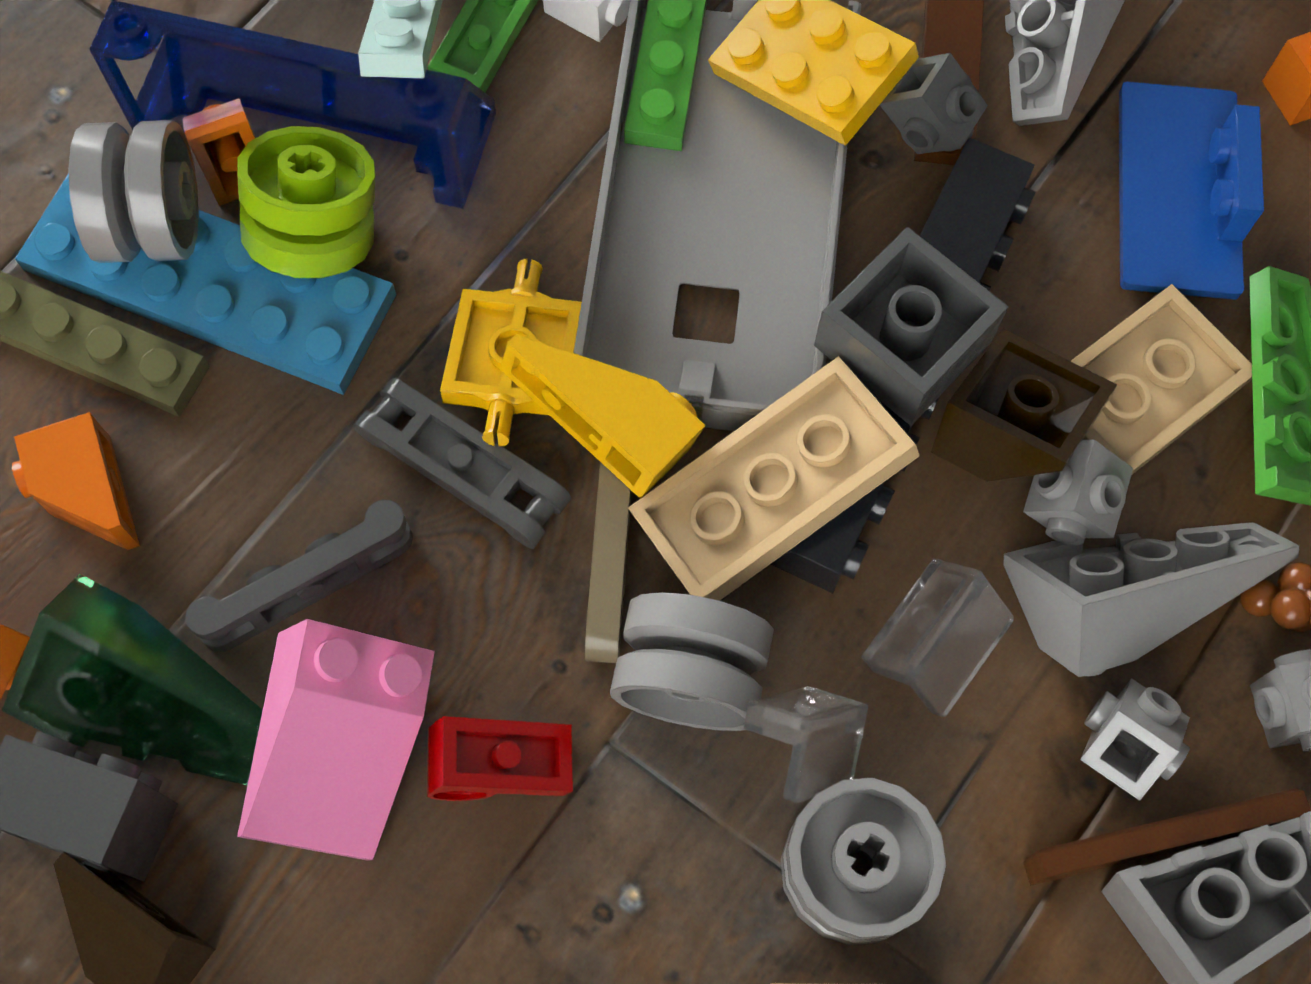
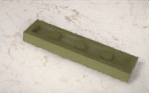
(98, 346)

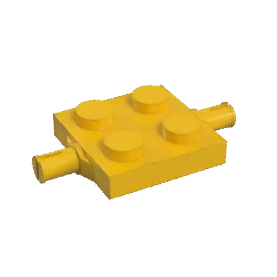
(480, 338)

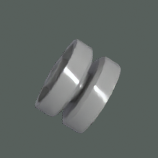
(133, 191)
(691, 660)
(894, 837)

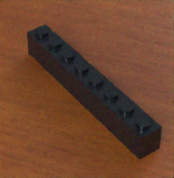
(968, 229)

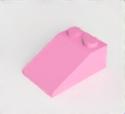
(334, 738)

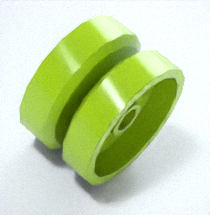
(306, 201)

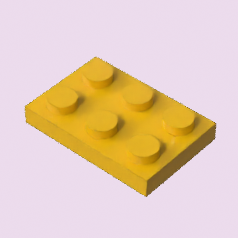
(815, 62)

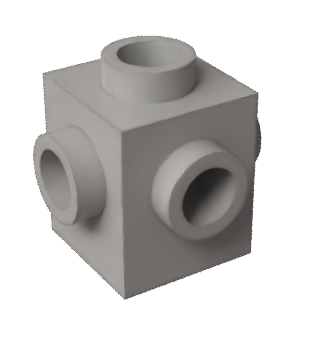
(1081, 498)
(1284, 701)
(1136, 737)

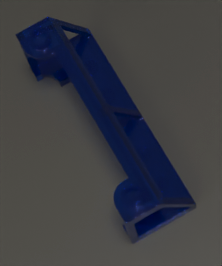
(296, 80)

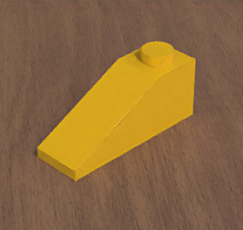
(613, 413)

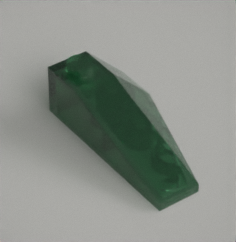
(125, 680)

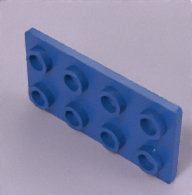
(1186, 188)

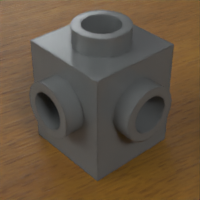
(935, 105)

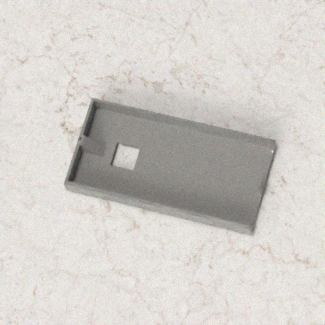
(737, 210)

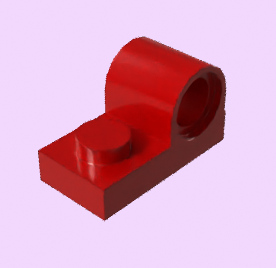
(495, 756)

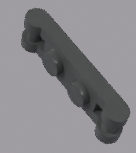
(461, 462)
(287, 589)

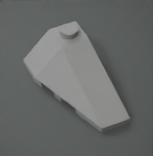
(1128, 598)

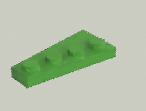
(1281, 384)

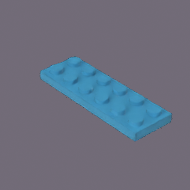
(224, 296)

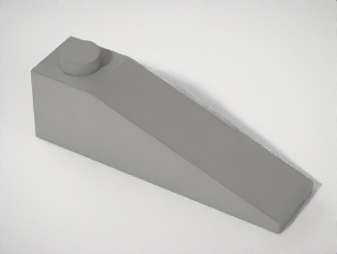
(1054, 53)

